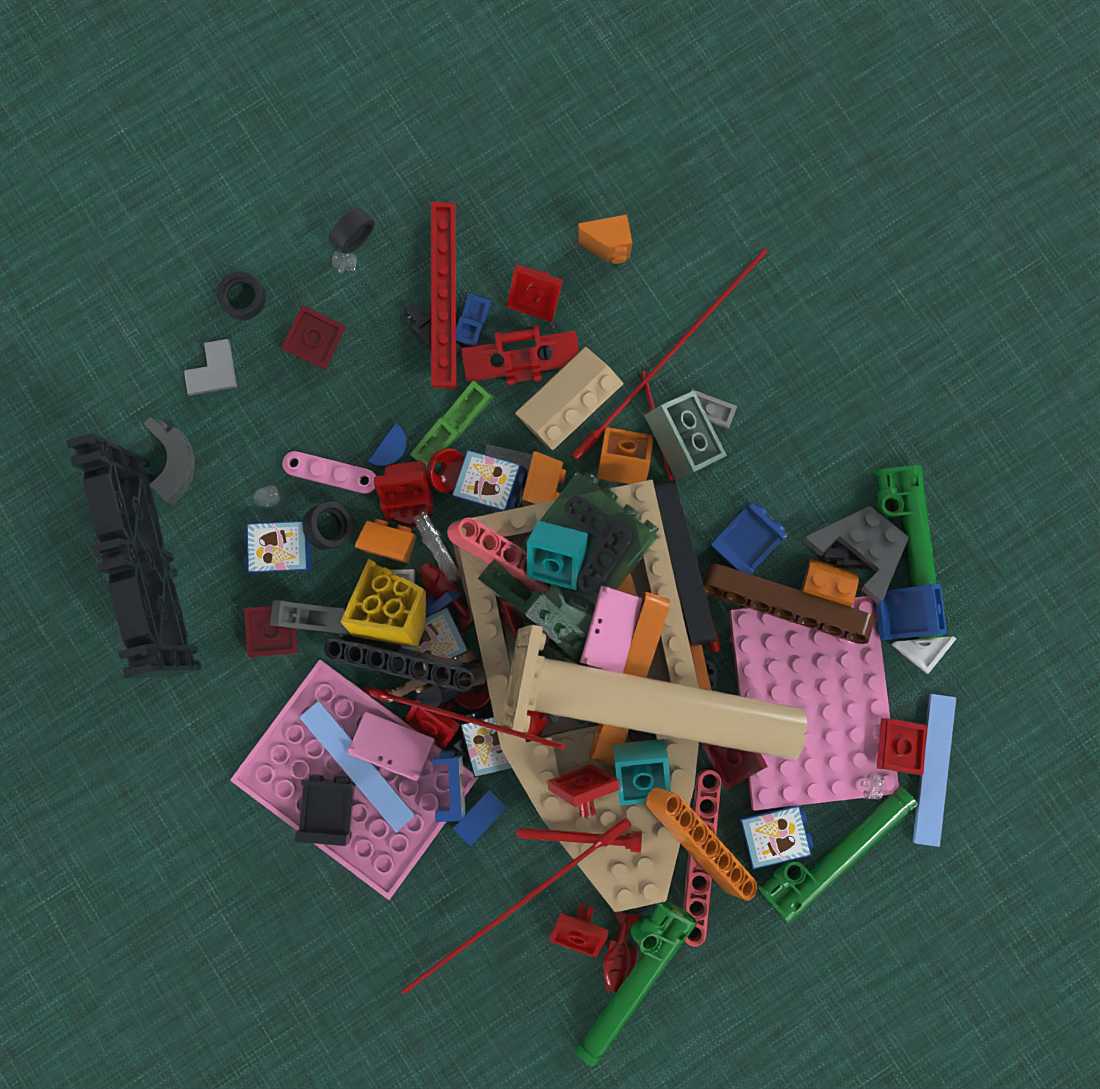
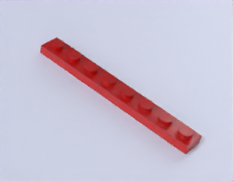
(443, 296)

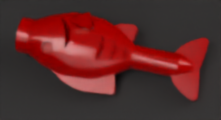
(437, 586)
(619, 957)

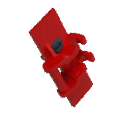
(523, 364)

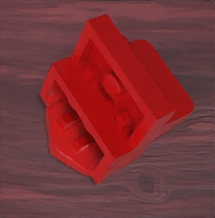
(404, 492)

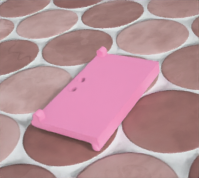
(615, 630)
(399, 747)

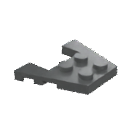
(870, 539)

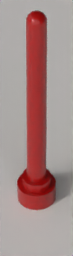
(631, 841)

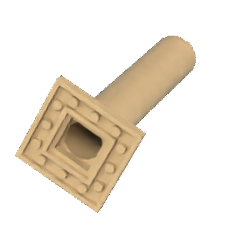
(645, 704)

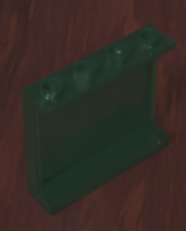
(643, 533)
(535, 610)

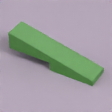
(454, 422)

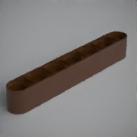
(788, 604)

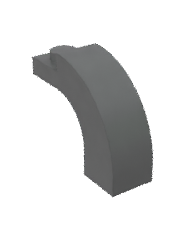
(180, 461)
(307, 617)

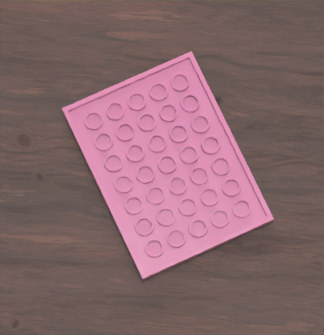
(842, 696)
(292, 752)

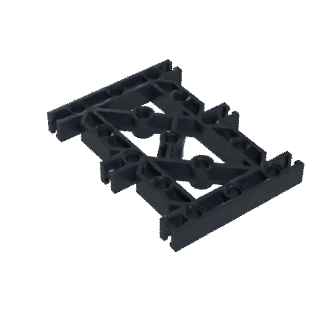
(134, 559)

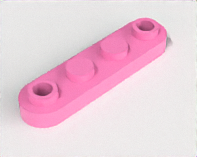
(329, 472)

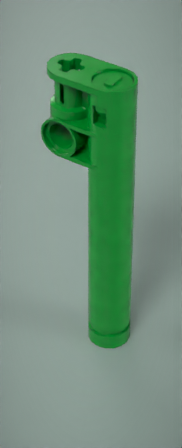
(907, 492)
(798, 891)
(659, 939)

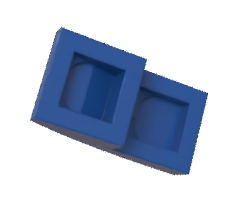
(472, 319)
(444, 601)
(479, 818)

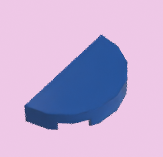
(391, 448)

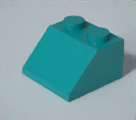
(556, 554)
(640, 769)

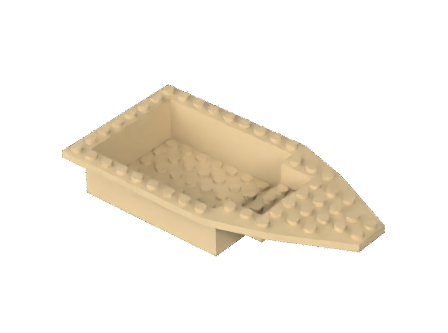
(619, 875)

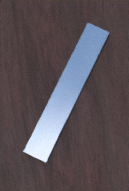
(361, 772)
(934, 780)

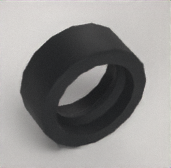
(352, 230)
(230, 281)
(344, 524)

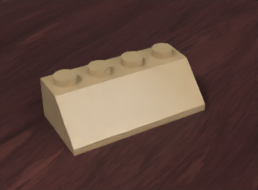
(569, 398)

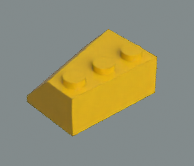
(386, 608)

